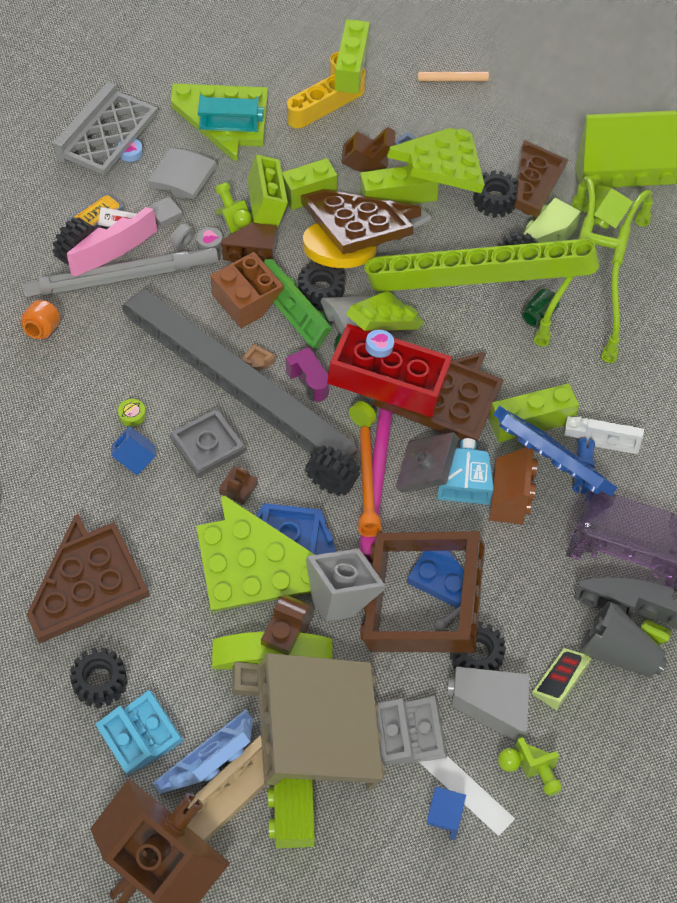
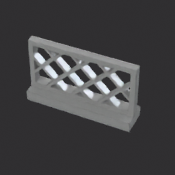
(89, 122)

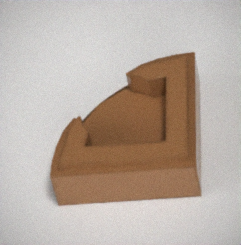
(258, 357)

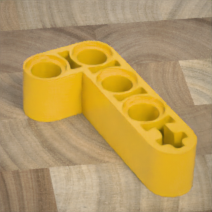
(319, 99)

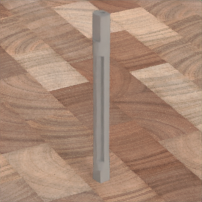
(120, 272)

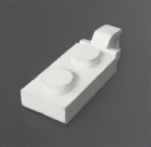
(605, 434)

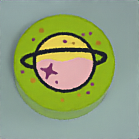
(131, 412)

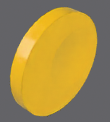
(323, 251)

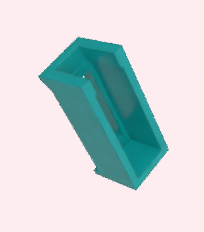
(229, 114)

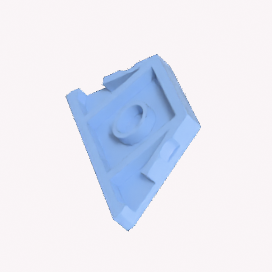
(207, 758)

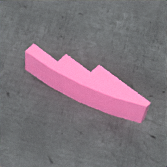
(110, 244)

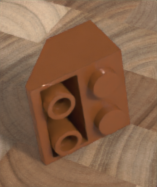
(245, 289)
(513, 486)

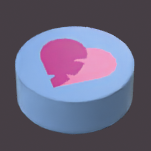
(133, 153)
(379, 343)

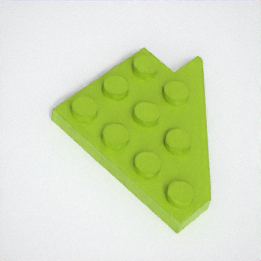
(186, 102)
(443, 158)
(249, 560)

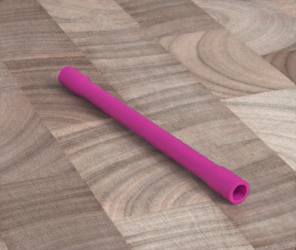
(378, 467)

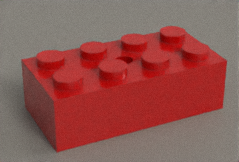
(406, 378)

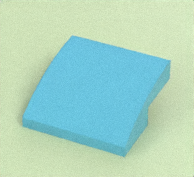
(139, 732)

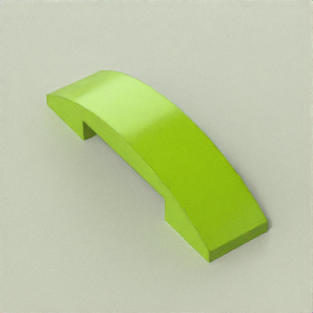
(248, 648)

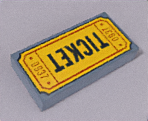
(92, 211)

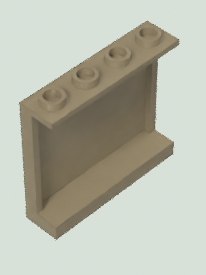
(318, 720)

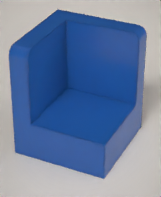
(133, 450)
(446, 810)

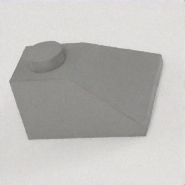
(342, 583)

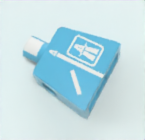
(469, 476)

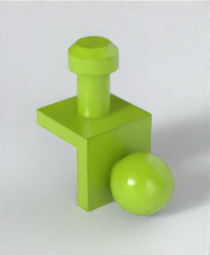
(235, 213)
(533, 762)

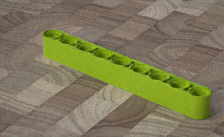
(483, 265)

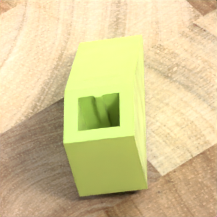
(554, 222)

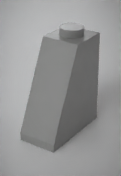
(492, 699)

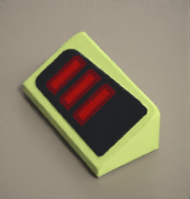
(561, 677)

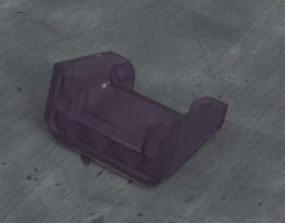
(627, 532)

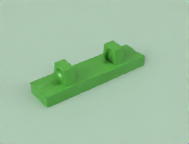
(297, 308)

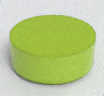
(362, 414)

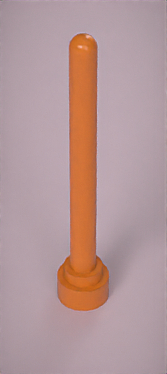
(369, 523)

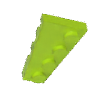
(384, 313)

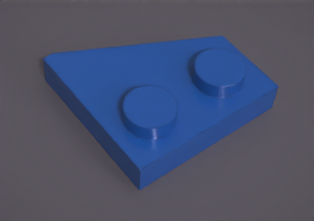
(439, 576)

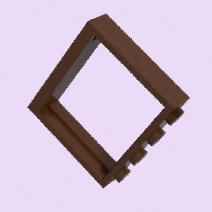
(428, 641)

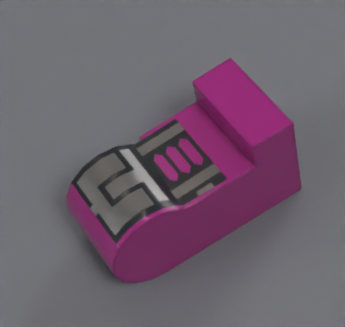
(310, 372)

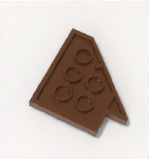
(359, 220)
(463, 401)
(85, 581)

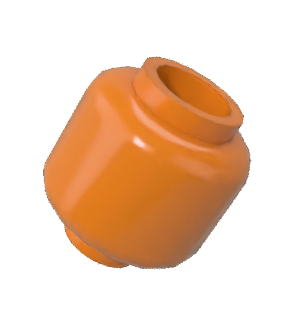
(40, 319)

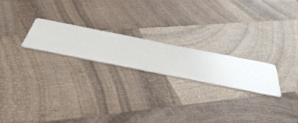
(476, 799)

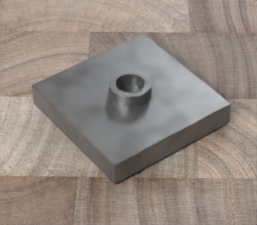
(207, 443)
(427, 462)

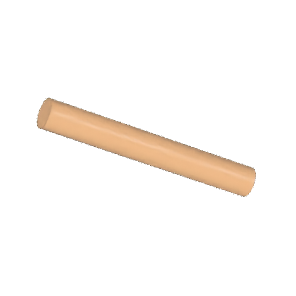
(453, 76)

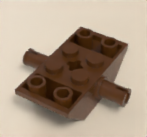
(138, 824)

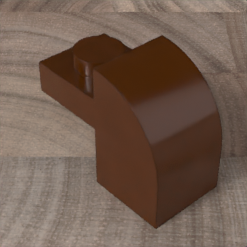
(368, 154)
(287, 623)

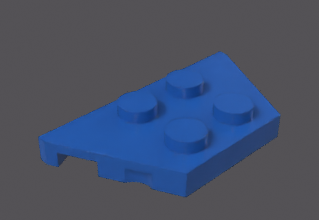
(301, 525)

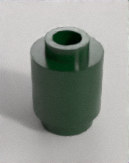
(537, 306)

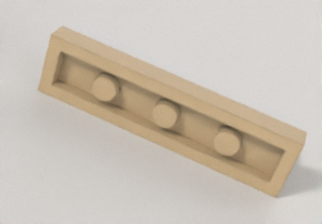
(229, 792)

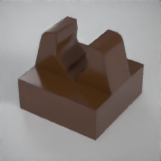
(238, 485)

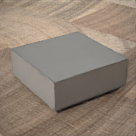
(166, 212)

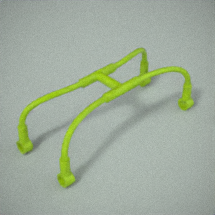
(643, 218)

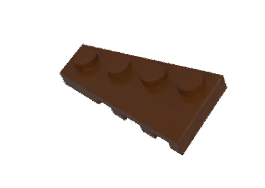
(536, 177)

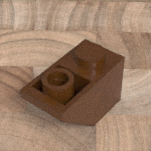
(250, 239)

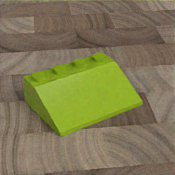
(629, 149)

